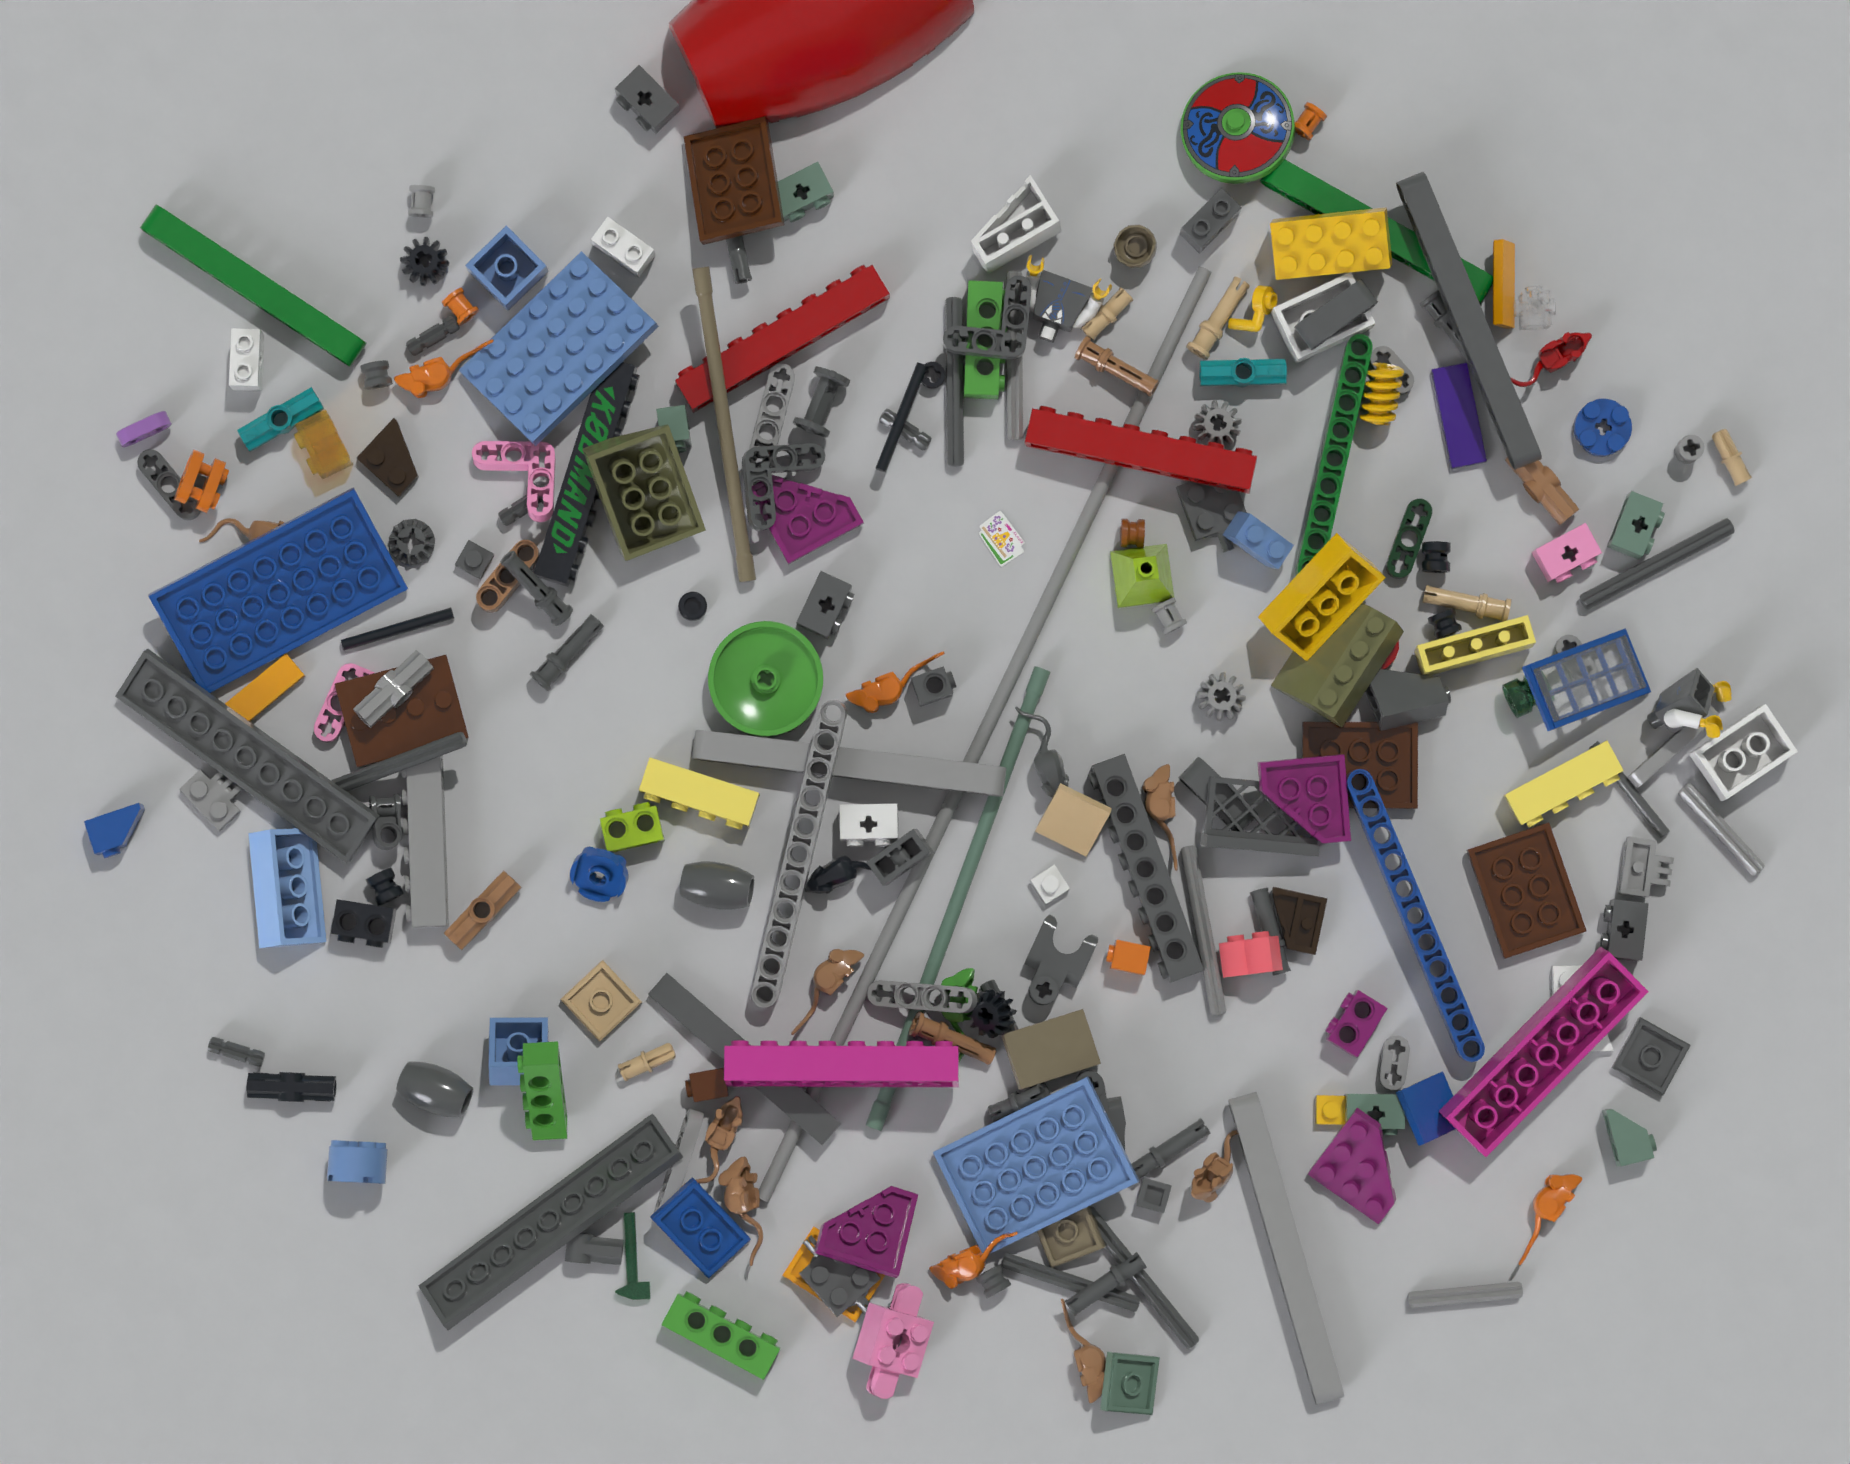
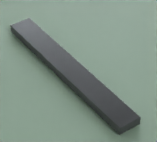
(717, 1034)

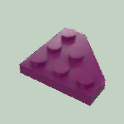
(807, 516)
(1310, 793)
(1358, 1167)
(871, 1233)

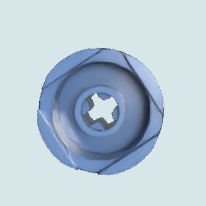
(357, 1162)

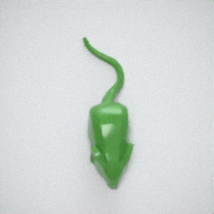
(961, 979)

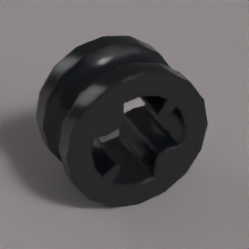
(938, 369)

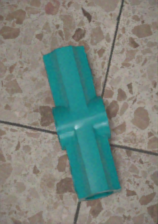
(1261, 370)
(263, 428)

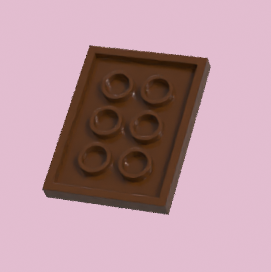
(734, 180)
(424, 717)
(1385, 754)
(1526, 890)

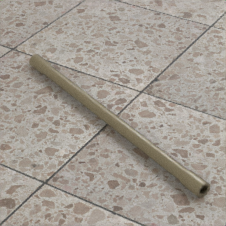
(704, 292)

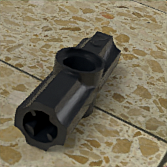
(291, 1087)

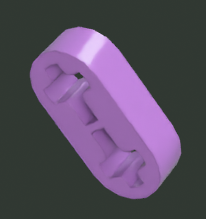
(143, 429)

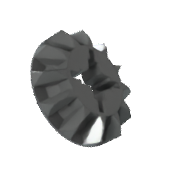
(419, 552)

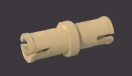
(1107, 314)

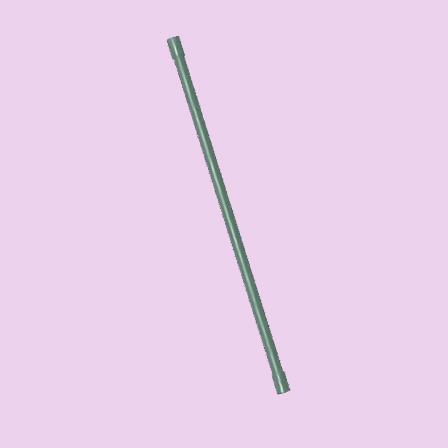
(1033, 692)

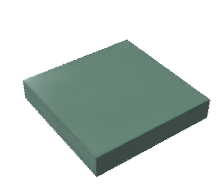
(1129, 1383)

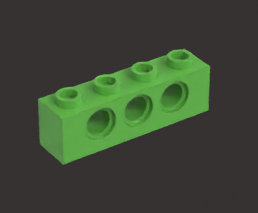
(975, 384)
(543, 1090)
(678, 1322)

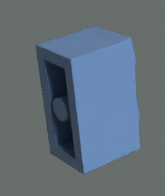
(1258, 540)

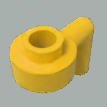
(1263, 302)

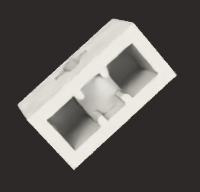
(623, 247)
(246, 359)
(882, 815)

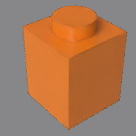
(1128, 957)

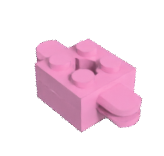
(882, 1334)

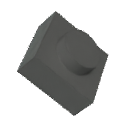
(474, 559)
(1153, 1195)

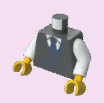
(1061, 301)
(1688, 703)

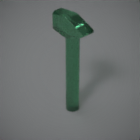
(634, 1289)

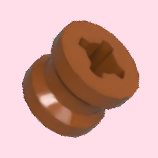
(1132, 533)

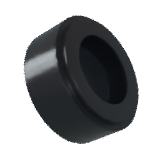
(692, 606)

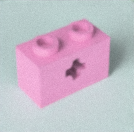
(1577, 540)

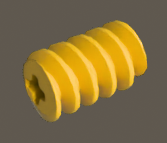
(1382, 394)

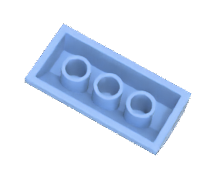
(286, 888)

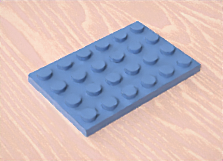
(558, 348)
(1036, 1165)

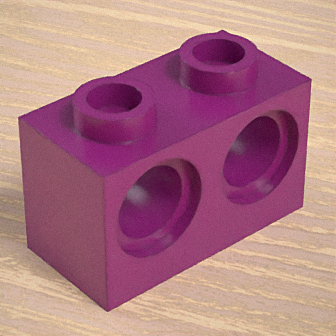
(1361, 1027)

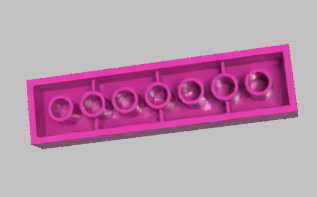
(1543, 1051)
(841, 1065)

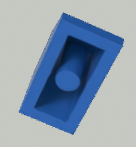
(113, 829)

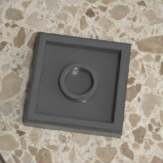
(1651, 1056)

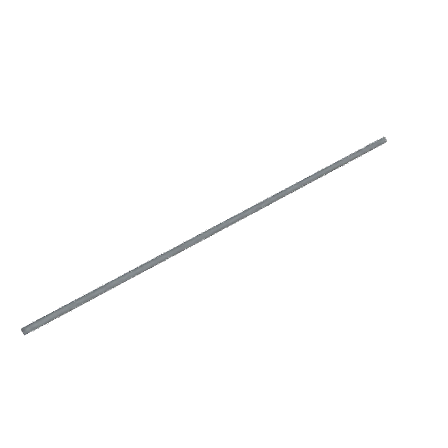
(990, 720)

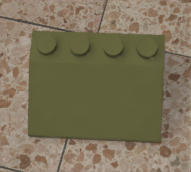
(644, 490)
(1342, 666)

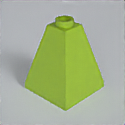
(1136, 587)

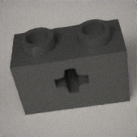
(639, 85)
(1210, 220)
(825, 588)
(900, 857)
(1635, 919)

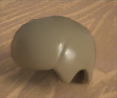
(1135, 246)

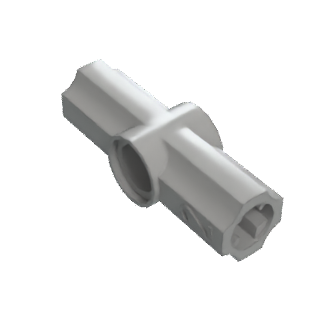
(393, 689)

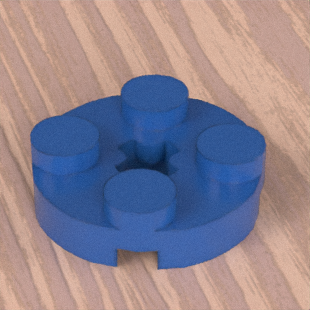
(1589, 437)
(603, 861)

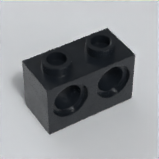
(364, 916)

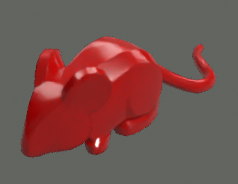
(1558, 354)

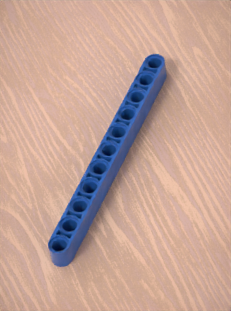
(1424, 926)

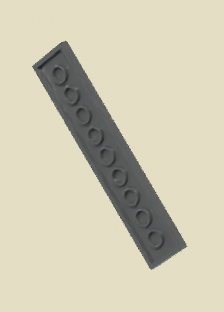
(247, 756)
(550, 1221)

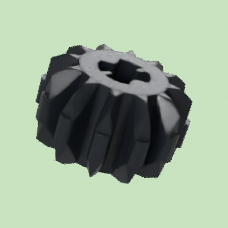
(419, 270)
(992, 1013)

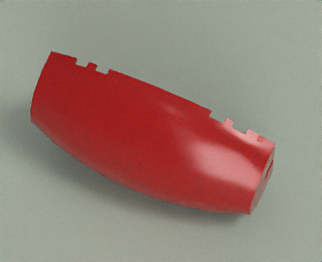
(804, 53)

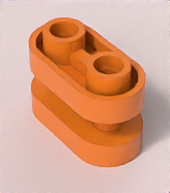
(215, 475)

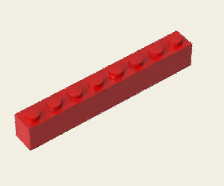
(787, 335)
(1141, 450)

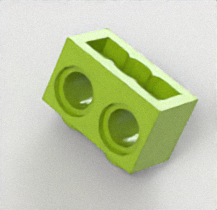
(633, 835)

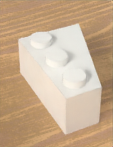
(1016, 228)

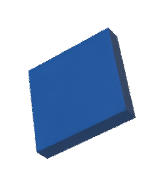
(1422, 1106)

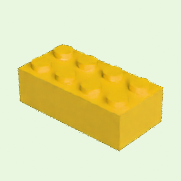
(1331, 243)
(1321, 597)

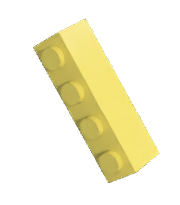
(1475, 646)
(1563, 783)
(699, 792)

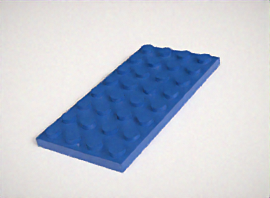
(278, 591)

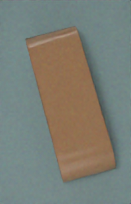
(502, 589)

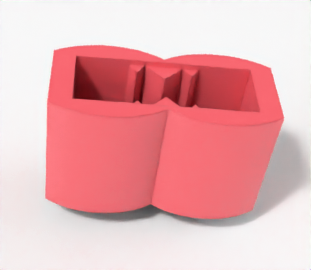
(1250, 955)

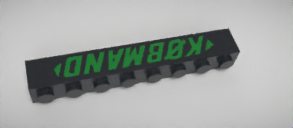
(578, 491)

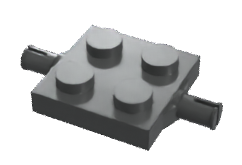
(1210, 510)
(837, 1282)

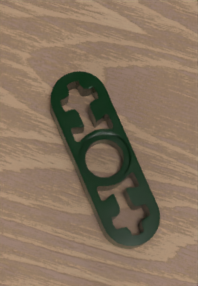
(1409, 516)

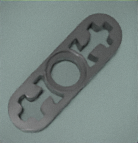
(150, 473)

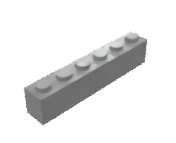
(426, 844)

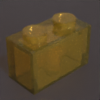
(323, 444)

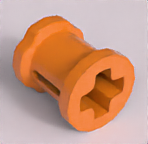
(1309, 120)
(460, 306)

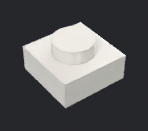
(1050, 884)

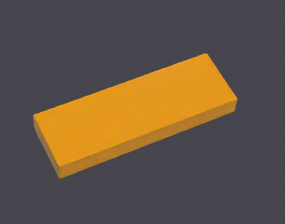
(1503, 283)
(266, 688)

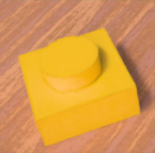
(1330, 1109)

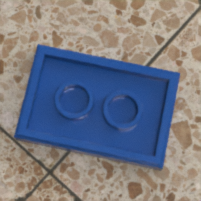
(700, 1227)

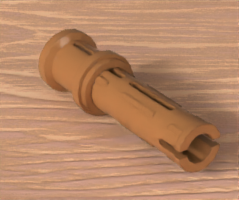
(1105, 361)
(939, 1031)

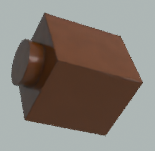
(706, 1085)

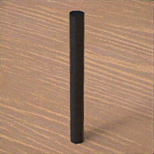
(901, 417)
(398, 628)

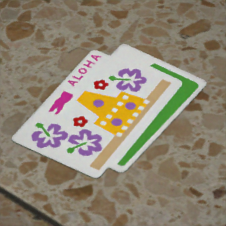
(1001, 538)

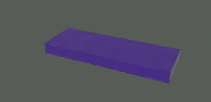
(1459, 415)

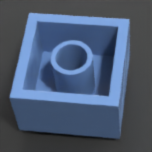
(507, 268)
(506, 1043)

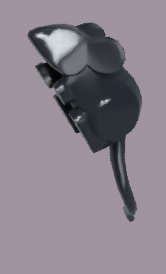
(834, 875)

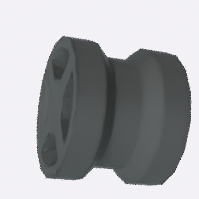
(376, 375)
(993, 1281)

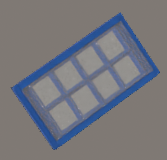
(1586, 679)

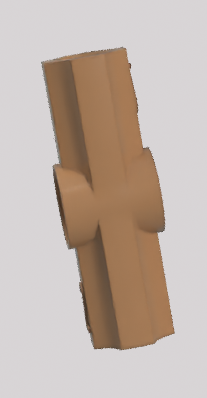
(1546, 489)
(468, 923)

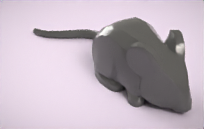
(1048, 762)

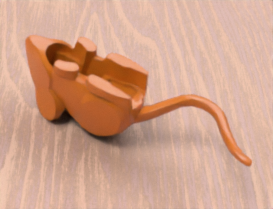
(433, 375)
(885, 689)
(1550, 1202)
(965, 1265)

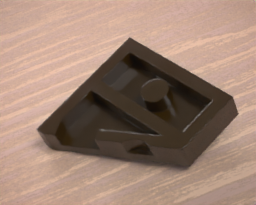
(390, 459)
(1299, 918)

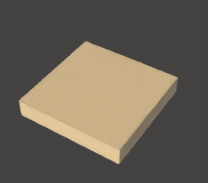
(1073, 819)
(601, 1000)

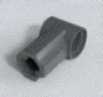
(589, 1249)

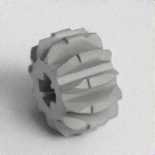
(1227, 422)
(1218, 687)

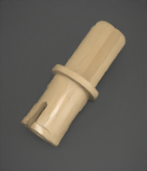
(1731, 457)
(647, 1061)

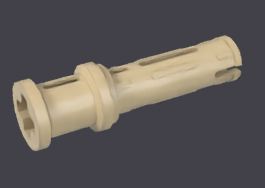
(1211, 329)
(1482, 606)

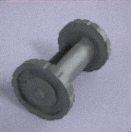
(821, 401)

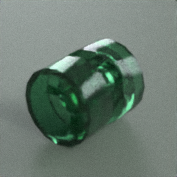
(1519, 697)

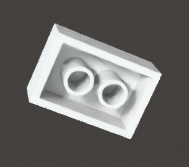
(1295, 310)
(1743, 752)

